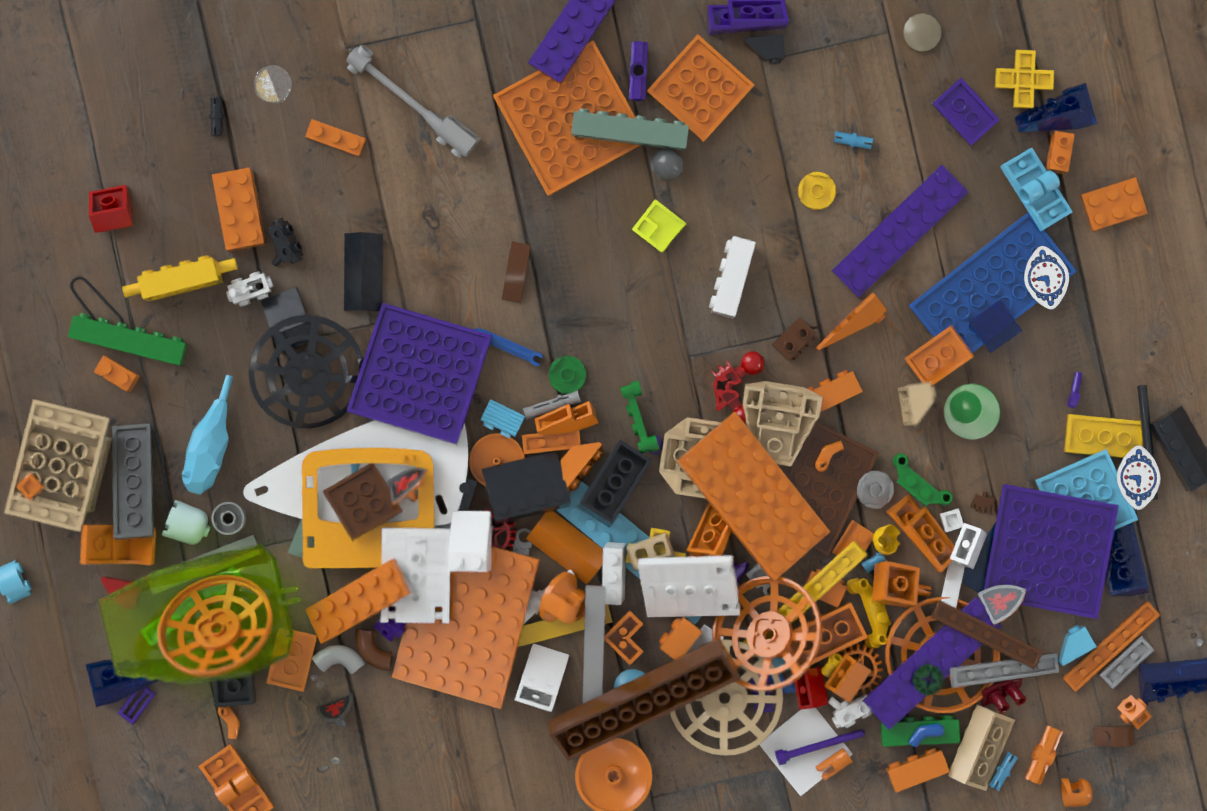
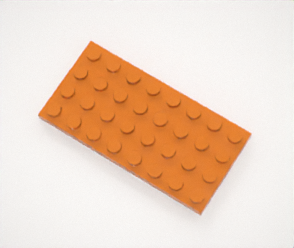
(753, 496)

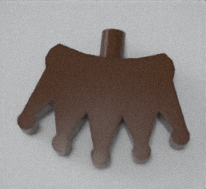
(982, 502)

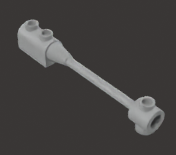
(448, 130)

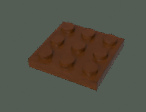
(362, 501)

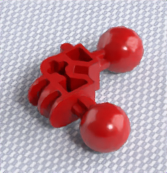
(752, 364)

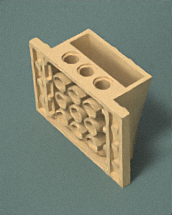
(69, 458)

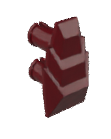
(999, 690)

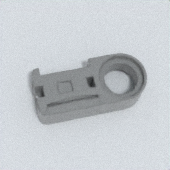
(521, 547)

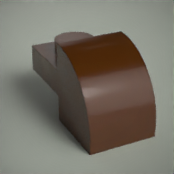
(1114, 735)

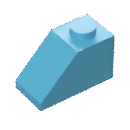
(1075, 644)

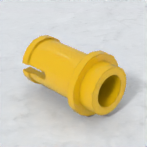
(831, 665)

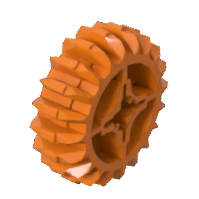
(873, 674)

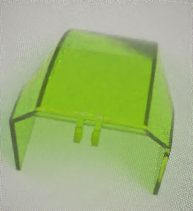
(135, 612)

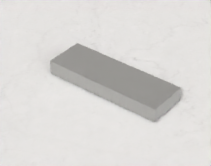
(1126, 662)

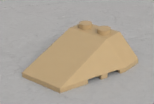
(780, 417)

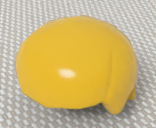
(886, 540)

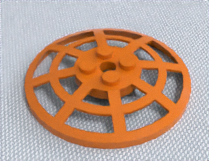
(212, 619)
(769, 621)
(907, 644)

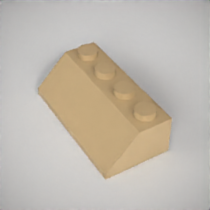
(915, 401)
(981, 748)

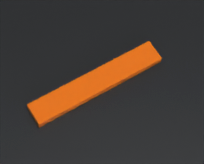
(1111, 646)

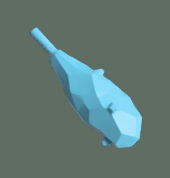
(207, 445)

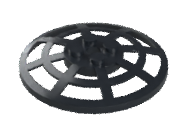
(297, 364)

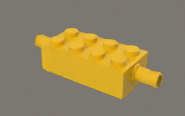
(180, 279)

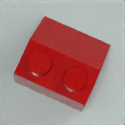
(110, 209)

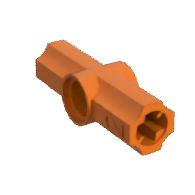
(1043, 755)

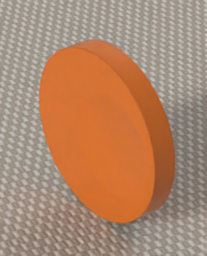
(493, 451)

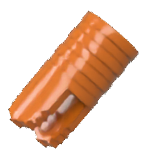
(836, 761)

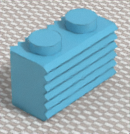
(502, 418)

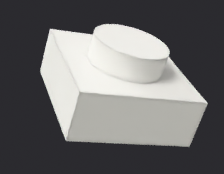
(951, 520)

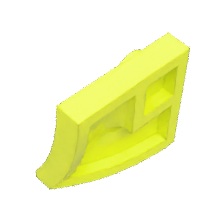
(659, 226)

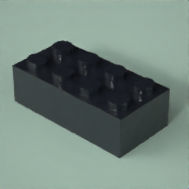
(614, 483)

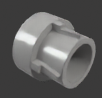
(219, 522)

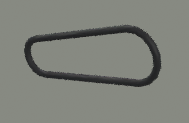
(82, 303)

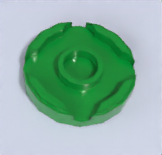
(567, 374)

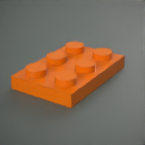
(1113, 204)
(939, 356)
(294, 670)

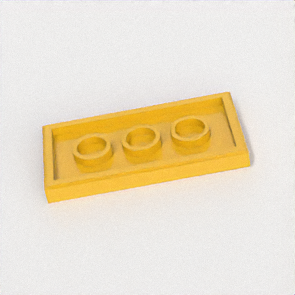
(1094, 434)

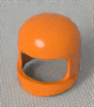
(1076, 799)

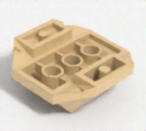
(675, 445)

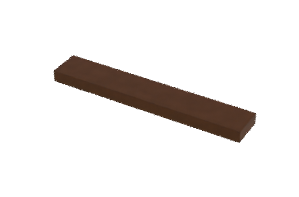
(987, 634)

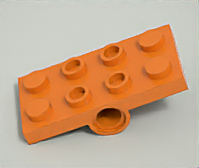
(234, 782)

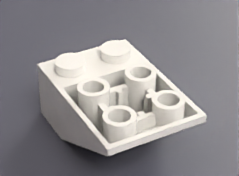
(542, 677)

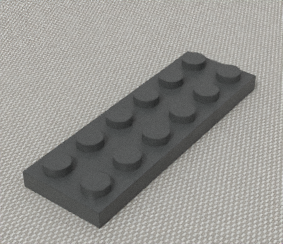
(132, 481)

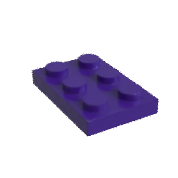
(965, 111)

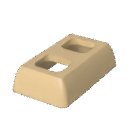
(648, 545)

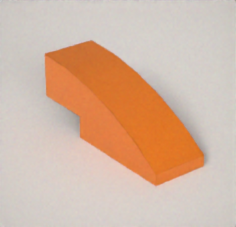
(567, 419)

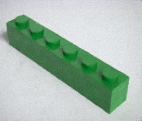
(128, 340)

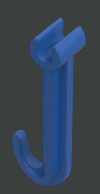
(513, 348)

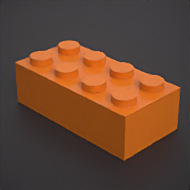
(239, 209)
(839, 630)

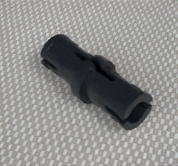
(216, 116)

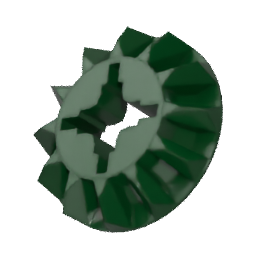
(920, 684)

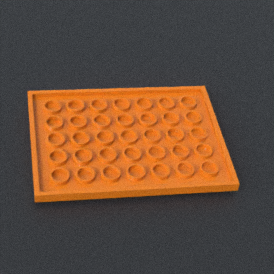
(479, 644)

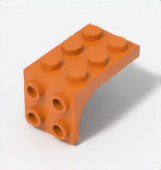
(101, 548)

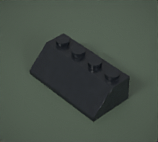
(1182, 447)

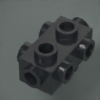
(286, 244)

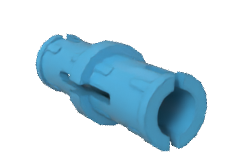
(853, 140)
(1003, 771)

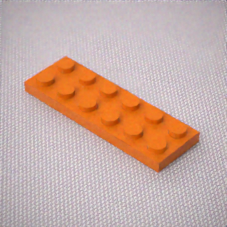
(358, 601)

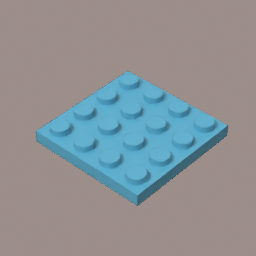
(1093, 480)

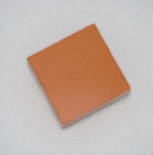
(30, 486)

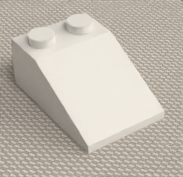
(470, 541)

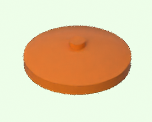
(614, 776)

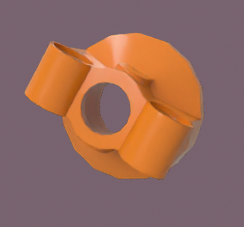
(563, 600)

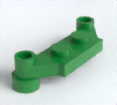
(630, 392)
(917, 485)

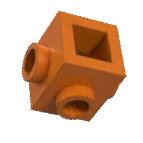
(1134, 712)

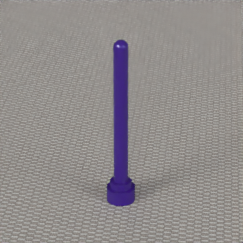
(783, 755)

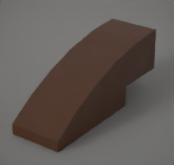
(516, 272)

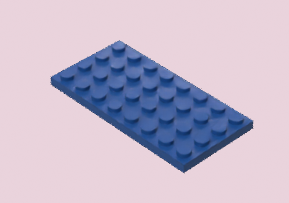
(983, 279)

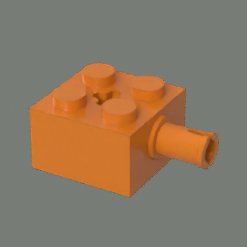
(897, 585)

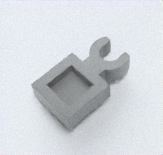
(755, 572)

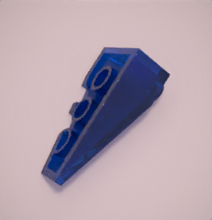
(1065, 112)

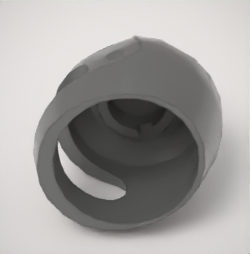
(667, 164)

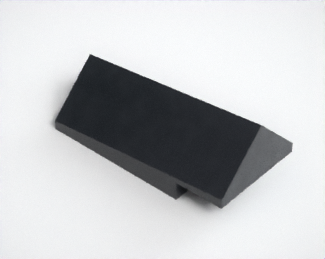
(363, 271)

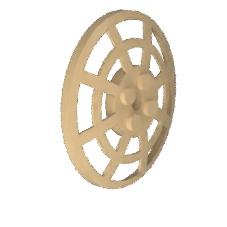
(733, 709)

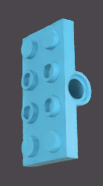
(1036, 189)

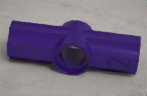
(637, 84)

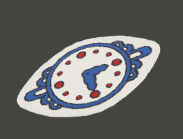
(1046, 277)
(1138, 477)

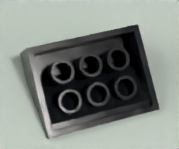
(526, 487)

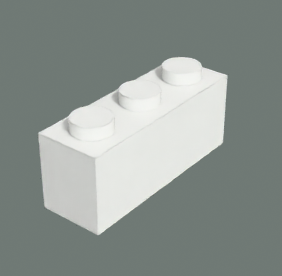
(614, 572)

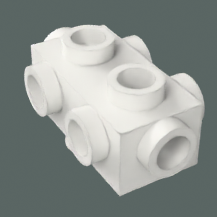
(244, 290)
(847, 712)

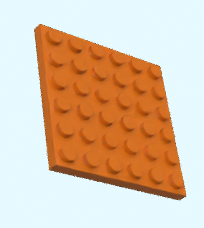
(543, 114)

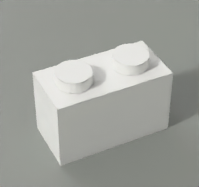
(968, 546)

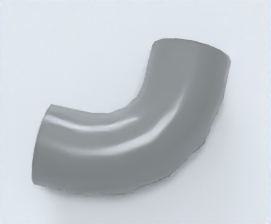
(338, 655)

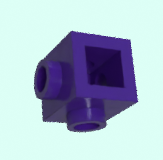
(391, 628)

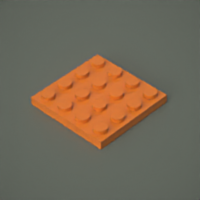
(700, 88)

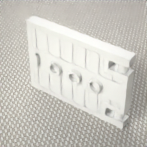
(424, 569)
(689, 586)

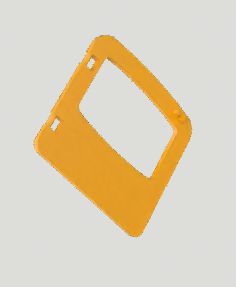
(331, 542)

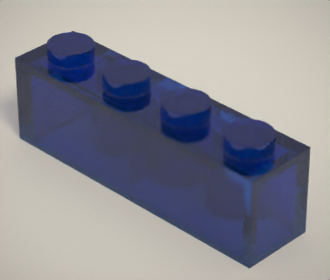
(1172, 679)

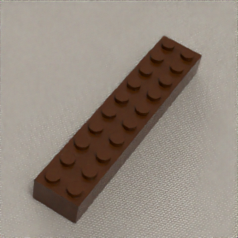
(643, 699)

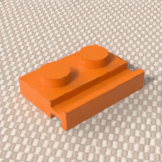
(853, 532)

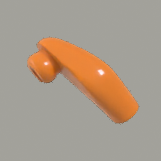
(826, 454)
(231, 719)

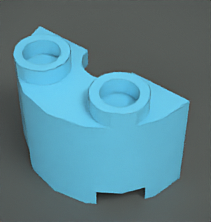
(12, 582)

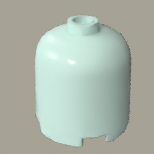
(186, 524)

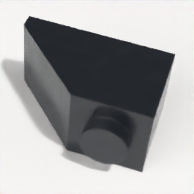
(767, 48)

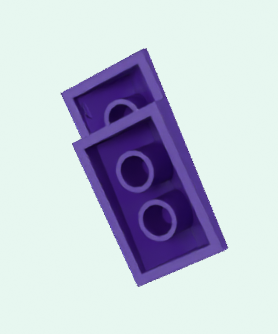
(747, 16)

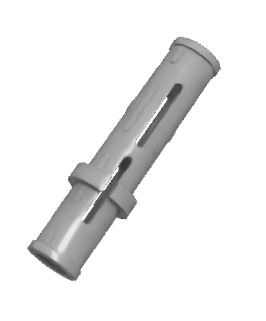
(550, 405)

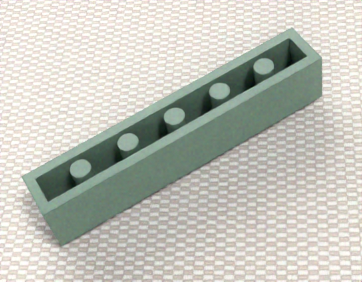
(629, 130)

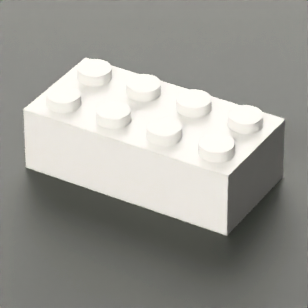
(733, 277)

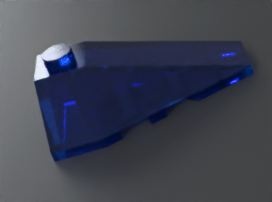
(1125, 565)
(108, 686)

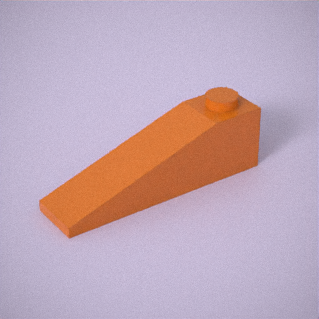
(864, 315)

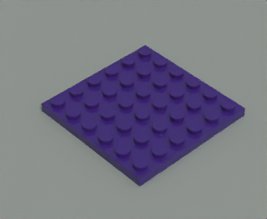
(419, 373)
(1052, 549)

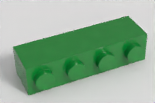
(904, 729)

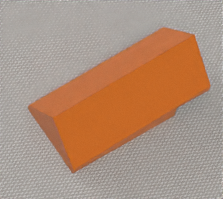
(923, 532)
(710, 535)
(567, 546)

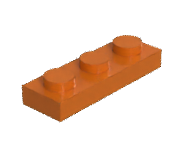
(335, 137)
(549, 442)

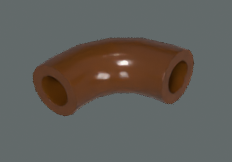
(370, 652)

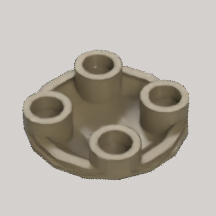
(922, 32)

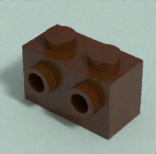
(794, 339)

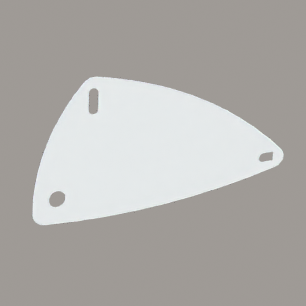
(285, 480)

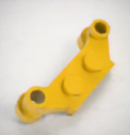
(875, 611)

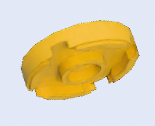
(816, 191)

